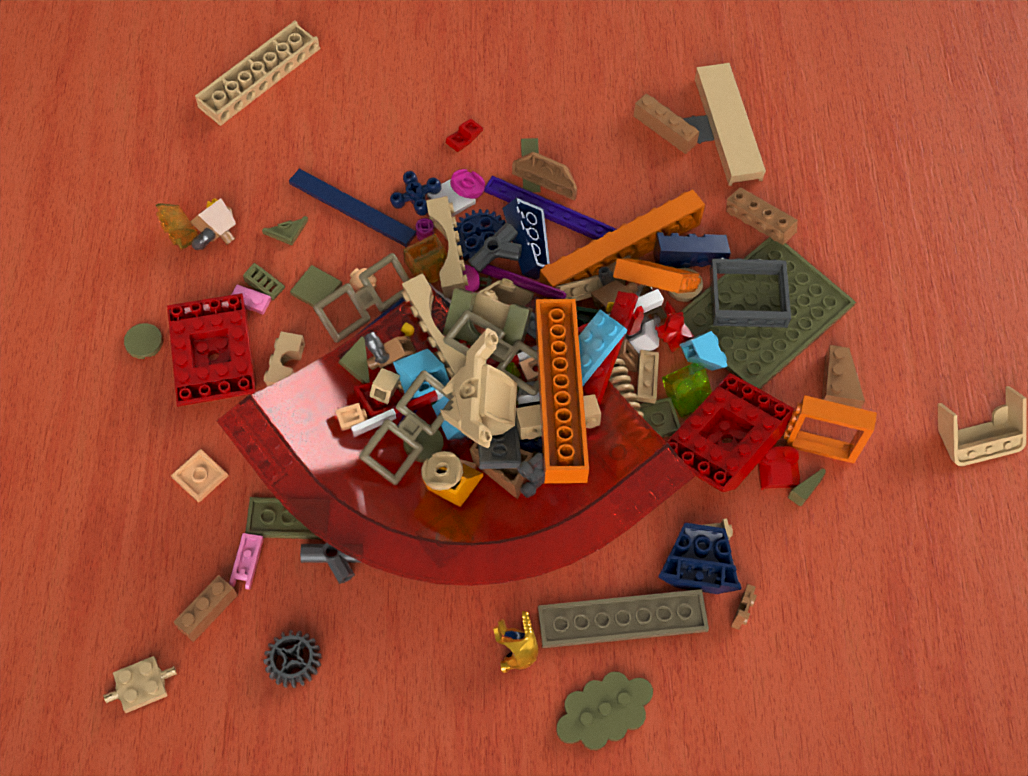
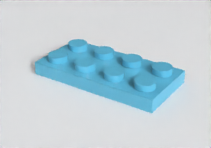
(597, 342)

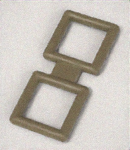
(361, 299)
(504, 352)
(407, 429)

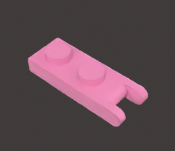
(246, 559)

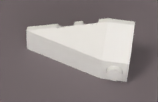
(647, 336)

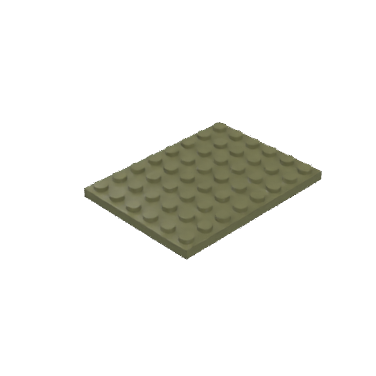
(763, 352)

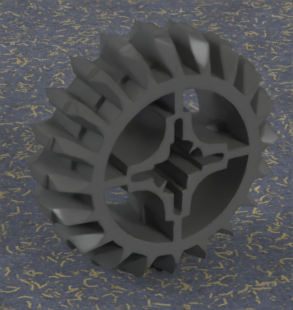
(289, 666)

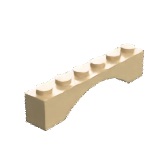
(451, 274)
(420, 296)

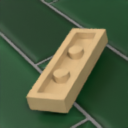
(581, 288)
(647, 376)

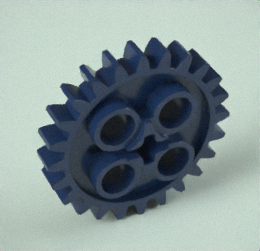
(478, 233)

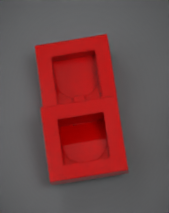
(464, 136)

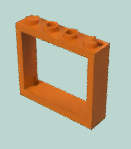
(656, 275)
(832, 413)

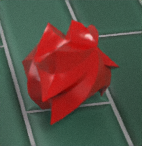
(674, 330)

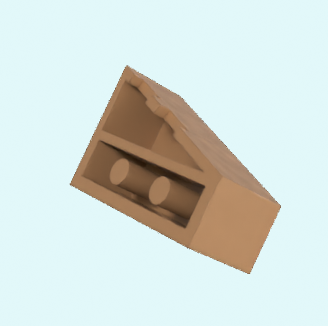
(841, 379)
(507, 478)

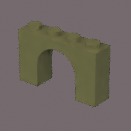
(463, 300)

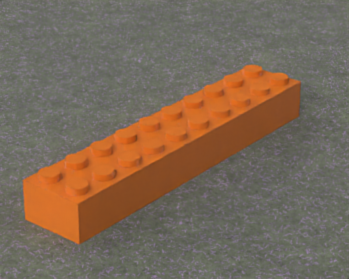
(629, 239)
(561, 392)

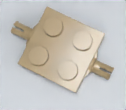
(140, 684)

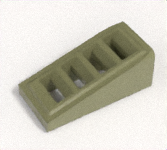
(254, 273)
(804, 490)

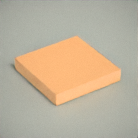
(199, 475)

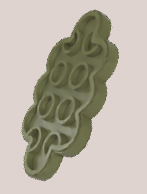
(604, 710)

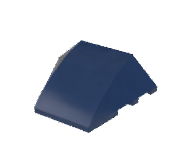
(701, 561)

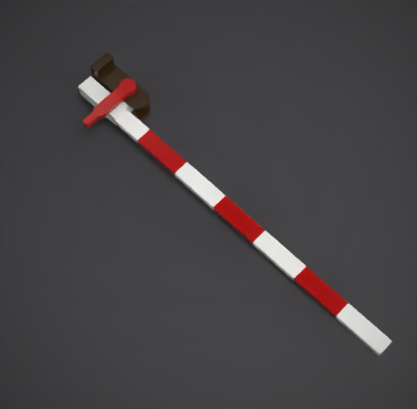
(646, 309)

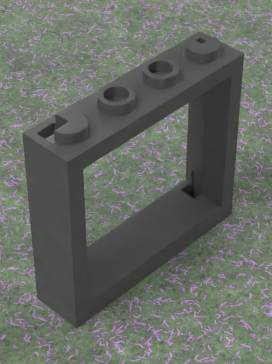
(751, 318)

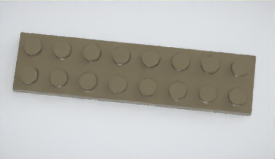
(622, 618)

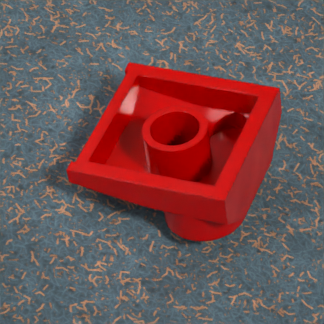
(372, 406)
(779, 468)

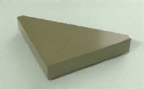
(287, 231)
(356, 361)

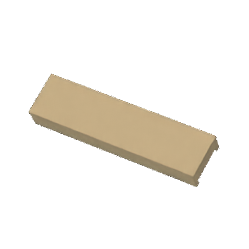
(257, 73)
(729, 123)

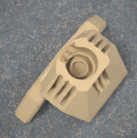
(482, 394)

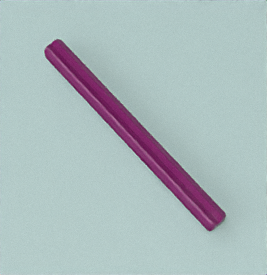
(525, 283)

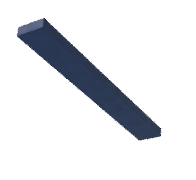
(352, 207)

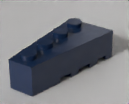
(532, 235)
(690, 250)

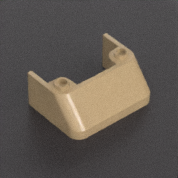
(495, 300)
(988, 440)

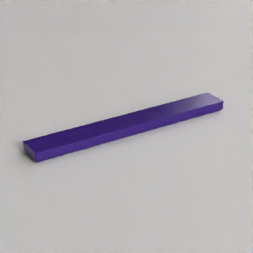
(552, 210)

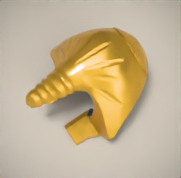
(523, 644)

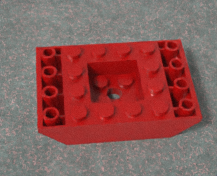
(207, 329)
(734, 412)

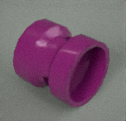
(424, 228)

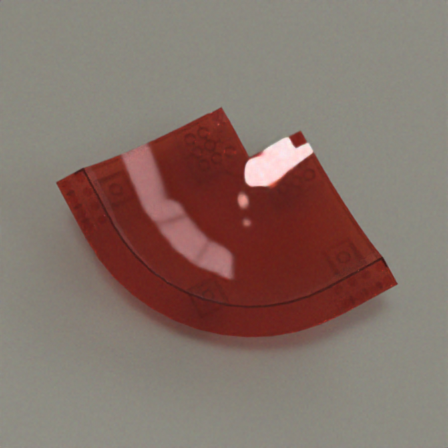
(407, 530)

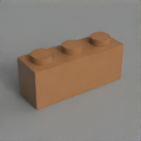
(205, 608)

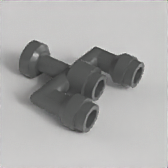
(534, 472)

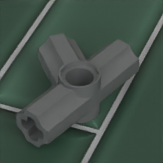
(505, 248)
(338, 564)

